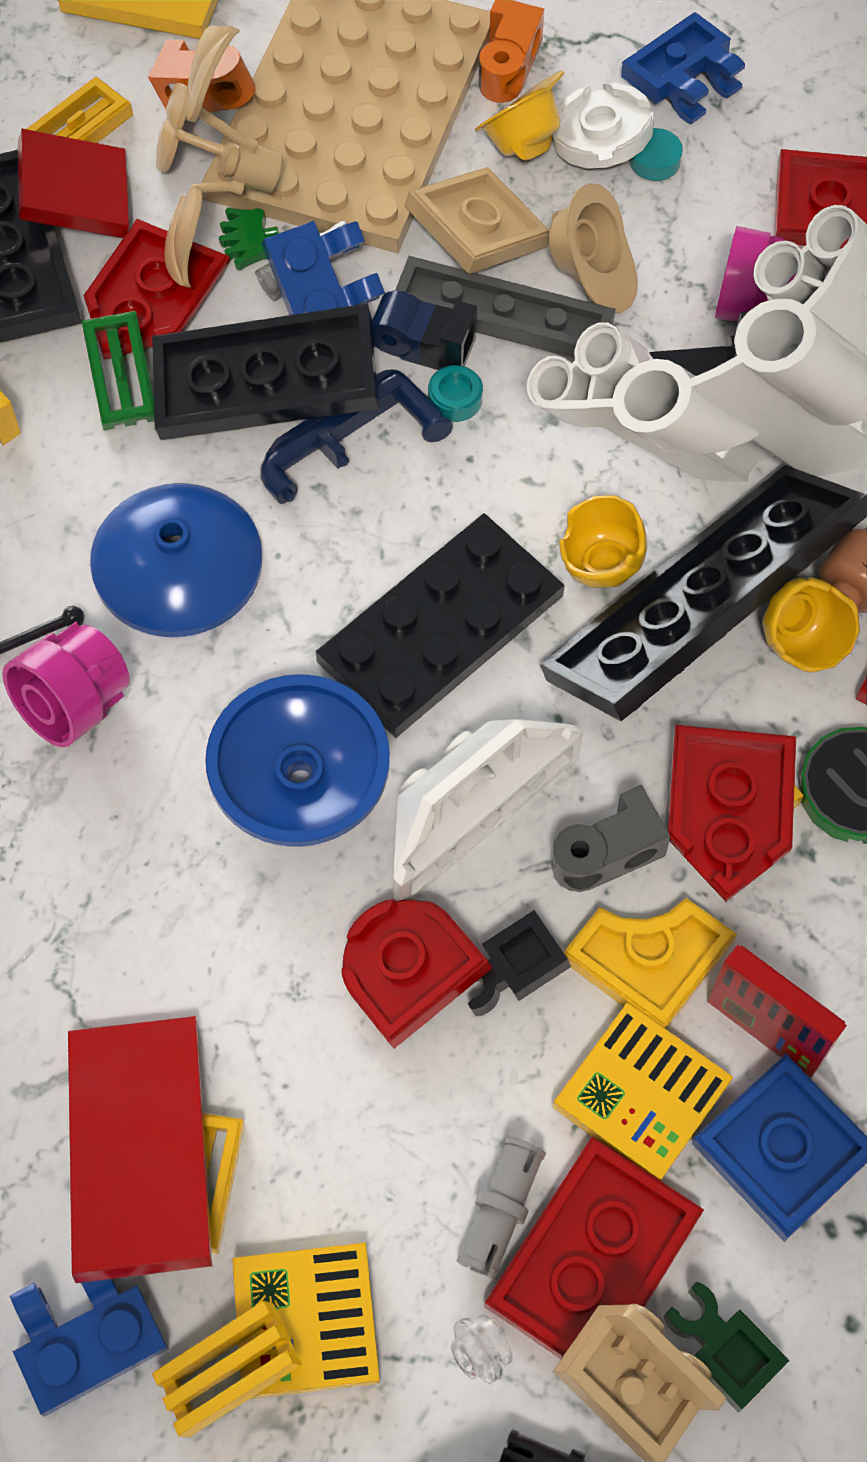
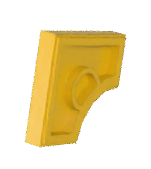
(652, 960)

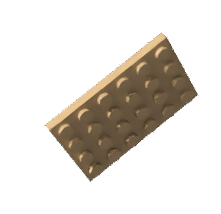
(357, 109)

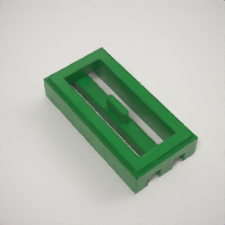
(128, 413)

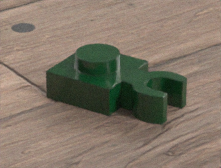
(733, 1350)

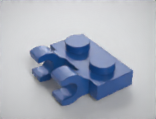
(674, 60)
(306, 274)
(87, 1350)

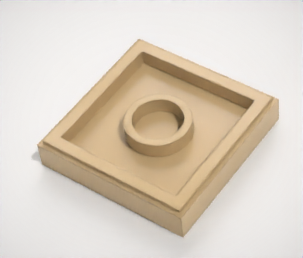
(477, 220)

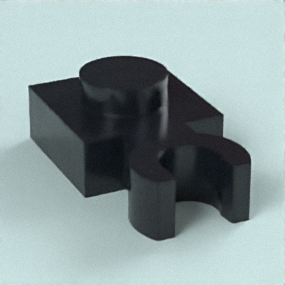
(522, 959)

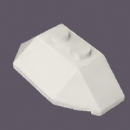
(473, 793)

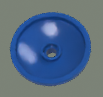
(179, 584)
(289, 728)

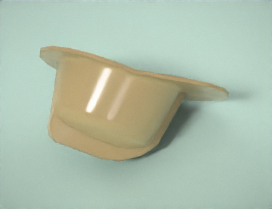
(593, 249)

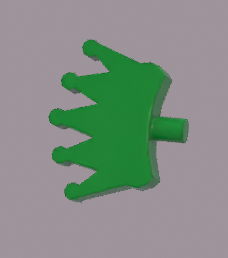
(244, 235)

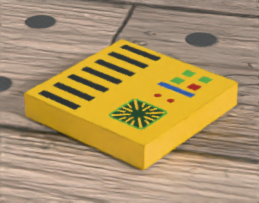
(642, 1092)
(325, 1310)

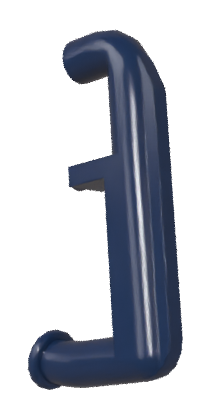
(327, 431)

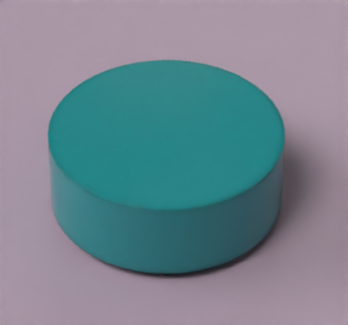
(660, 156)
(456, 392)

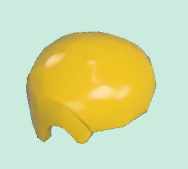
(603, 541)
(811, 624)

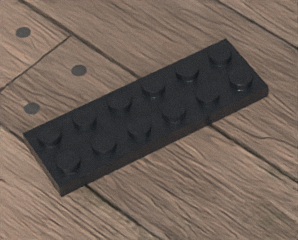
(704, 591)

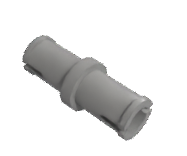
(501, 1207)

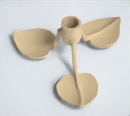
(243, 163)

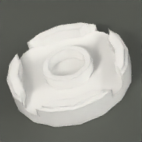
(603, 126)

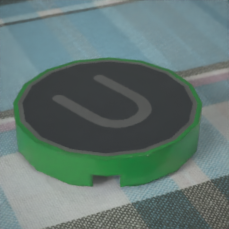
(836, 784)

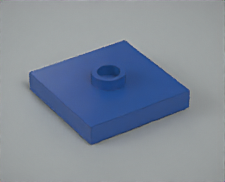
(784, 1147)

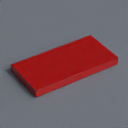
(137, 1150)

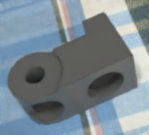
(612, 847)

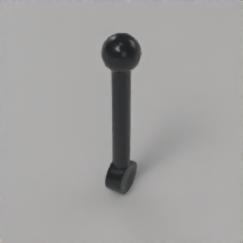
(69, 616)

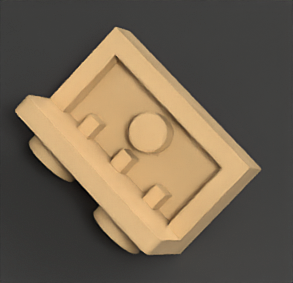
(637, 1379)

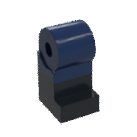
(424, 331)

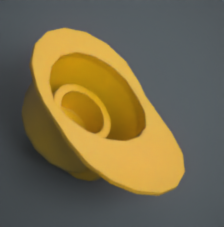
(527, 123)

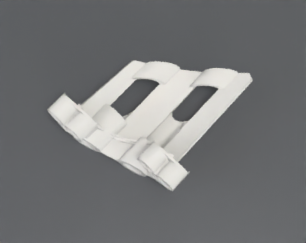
(758, 403)

